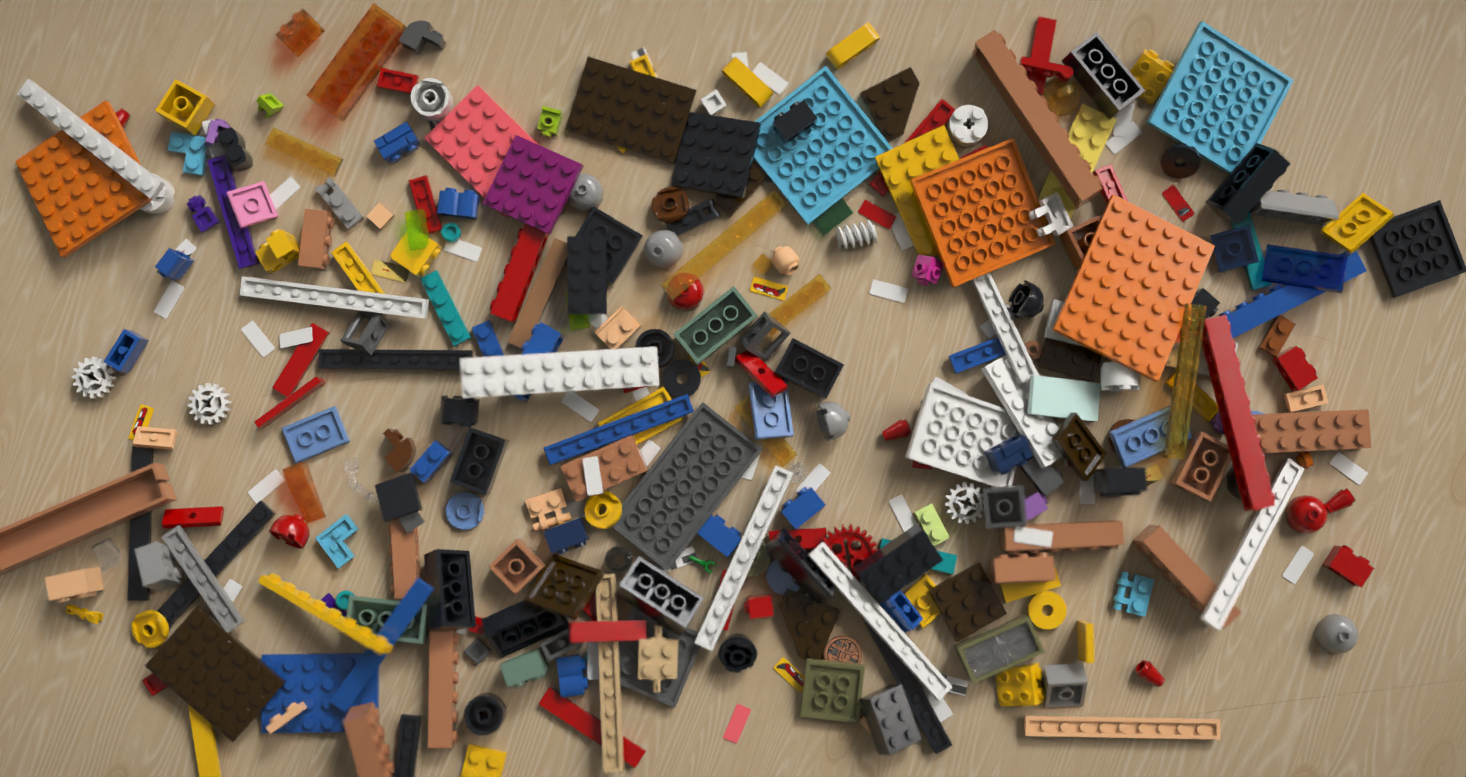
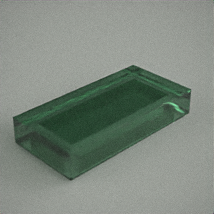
(832, 217)

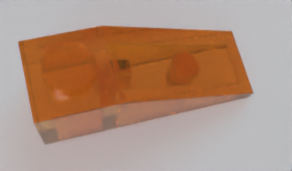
(304, 491)

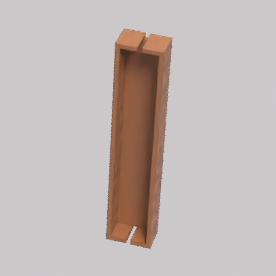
(1036, 119)
(84, 516)

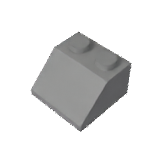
(1064, 685)

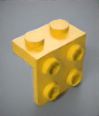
(1151, 74)
(416, 260)
(1020, 686)

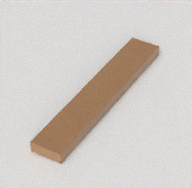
(540, 293)

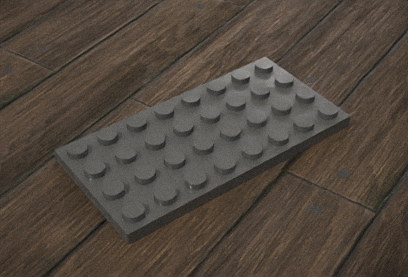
(685, 486)

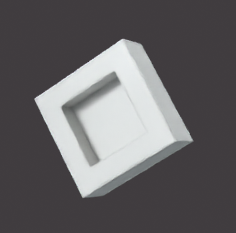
(713, 103)

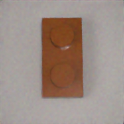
(1276, 335)

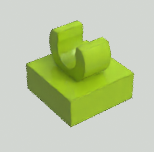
(270, 104)

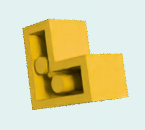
(278, 250)

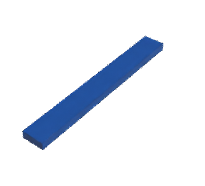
(618, 429)
(392, 631)

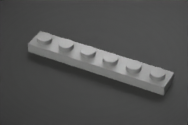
(203, 579)

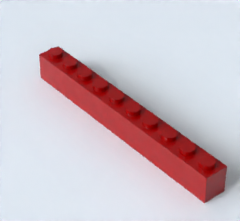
(1236, 415)

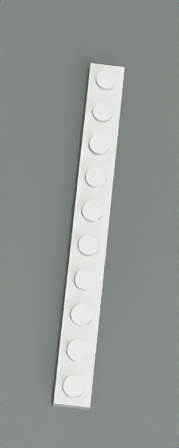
(91, 139)
(334, 297)
(1251, 546)
(744, 558)
(879, 621)

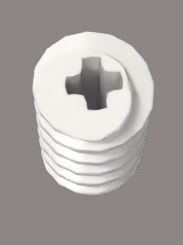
(856, 234)

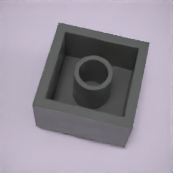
(1005, 506)

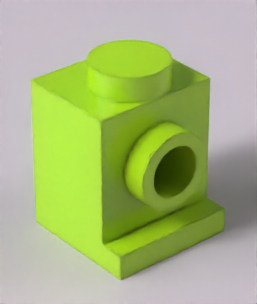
(553, 128)

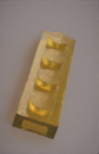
(304, 151)
(800, 301)
(778, 446)

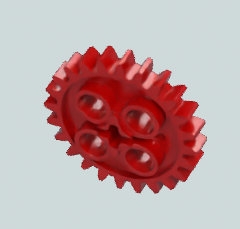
(862, 552)

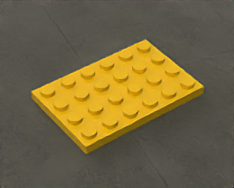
(907, 162)

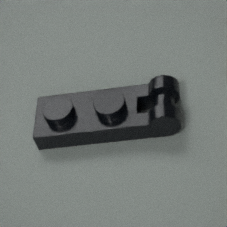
(695, 218)

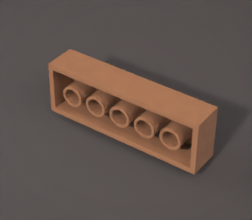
(1313, 431)
(1068, 536)
(1179, 569)

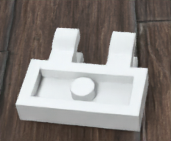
(1055, 214)

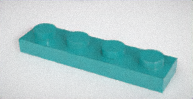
(445, 308)

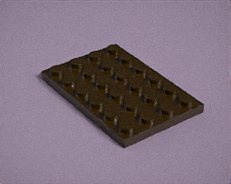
(631, 109)
(215, 673)

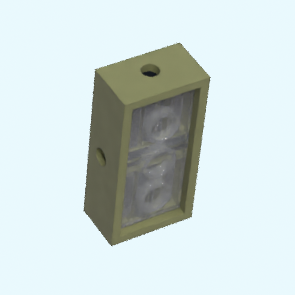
(999, 648)

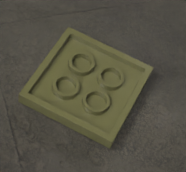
(832, 690)

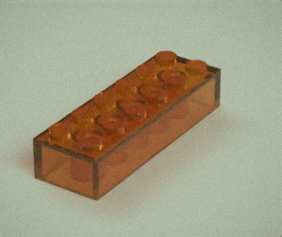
(357, 62)

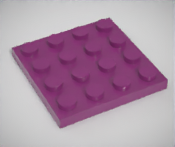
(533, 184)

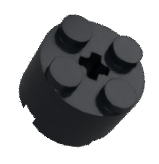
(661, 338)
(459, 410)
(474, 713)

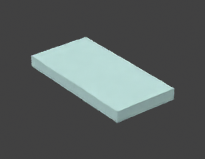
(1063, 396)

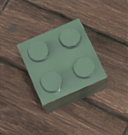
(524, 667)

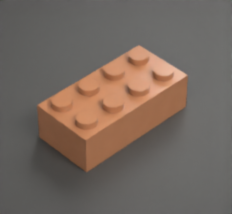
(616, 464)
(368, 741)

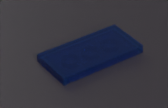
(1304, 268)

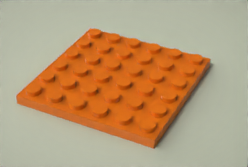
(76, 189)
(981, 212)

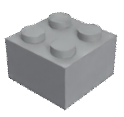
(158, 566)

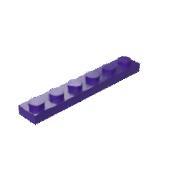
(240, 238)

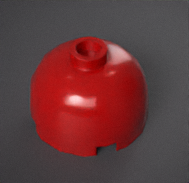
(689, 298)
(1306, 514)
(291, 529)

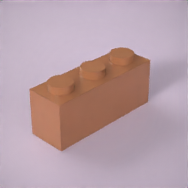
(315, 239)

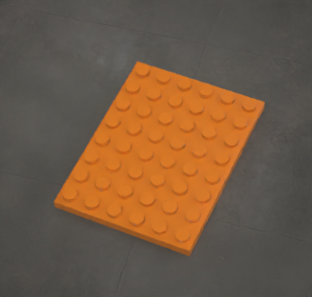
(1133, 288)

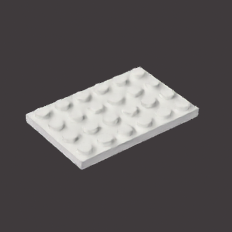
(957, 431)

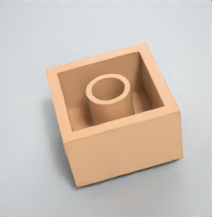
(74, 585)

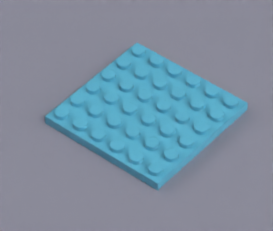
(1219, 98)
(828, 156)

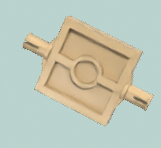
(657, 658)

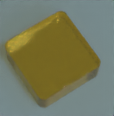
(763, 263)

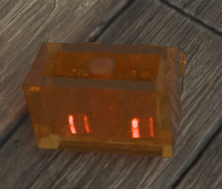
(300, 32)

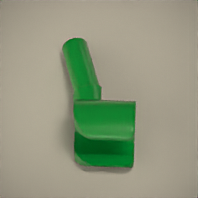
(703, 563)

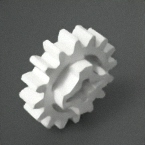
(88, 383)
(218, 401)
(962, 512)

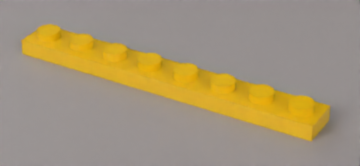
(328, 615)

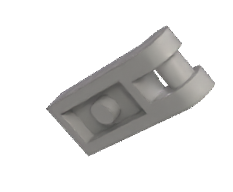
(340, 203)

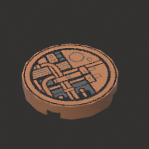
(843, 649)

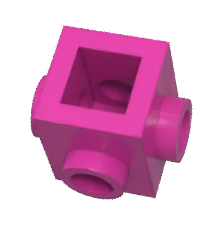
(927, 270)

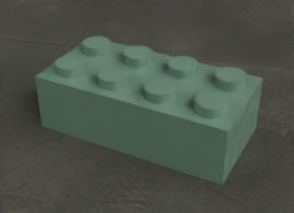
(715, 325)

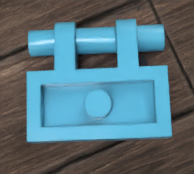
(1138, 596)

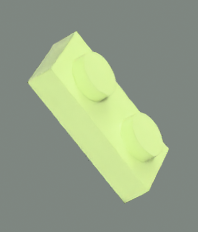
(932, 524)

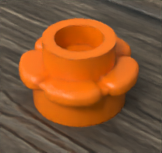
(1305, 459)

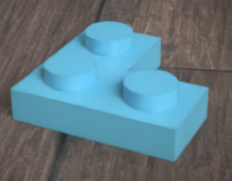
(194, 149)
(333, 540)

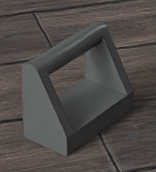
(757, 333)
(371, 335)

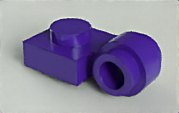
(205, 216)

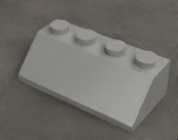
(1296, 207)

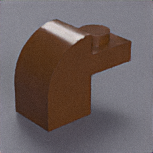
(403, 452)

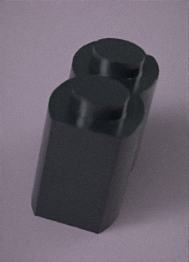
(235, 149)

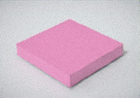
(252, 205)

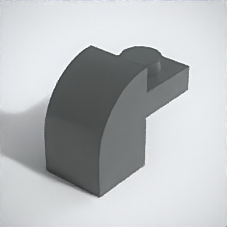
(418, 33)

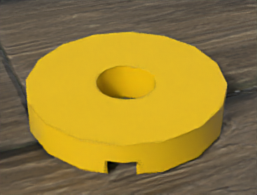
(610, 517)
(1049, 621)
(158, 624)

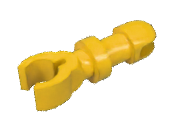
(84, 613)

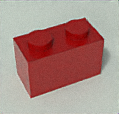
(1295, 368)
(1348, 566)
(759, 606)

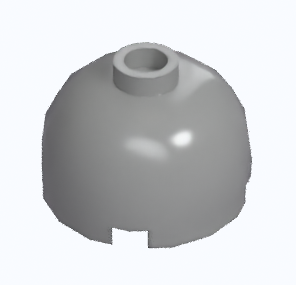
(586, 193)
(663, 249)
(832, 420)
(1337, 633)

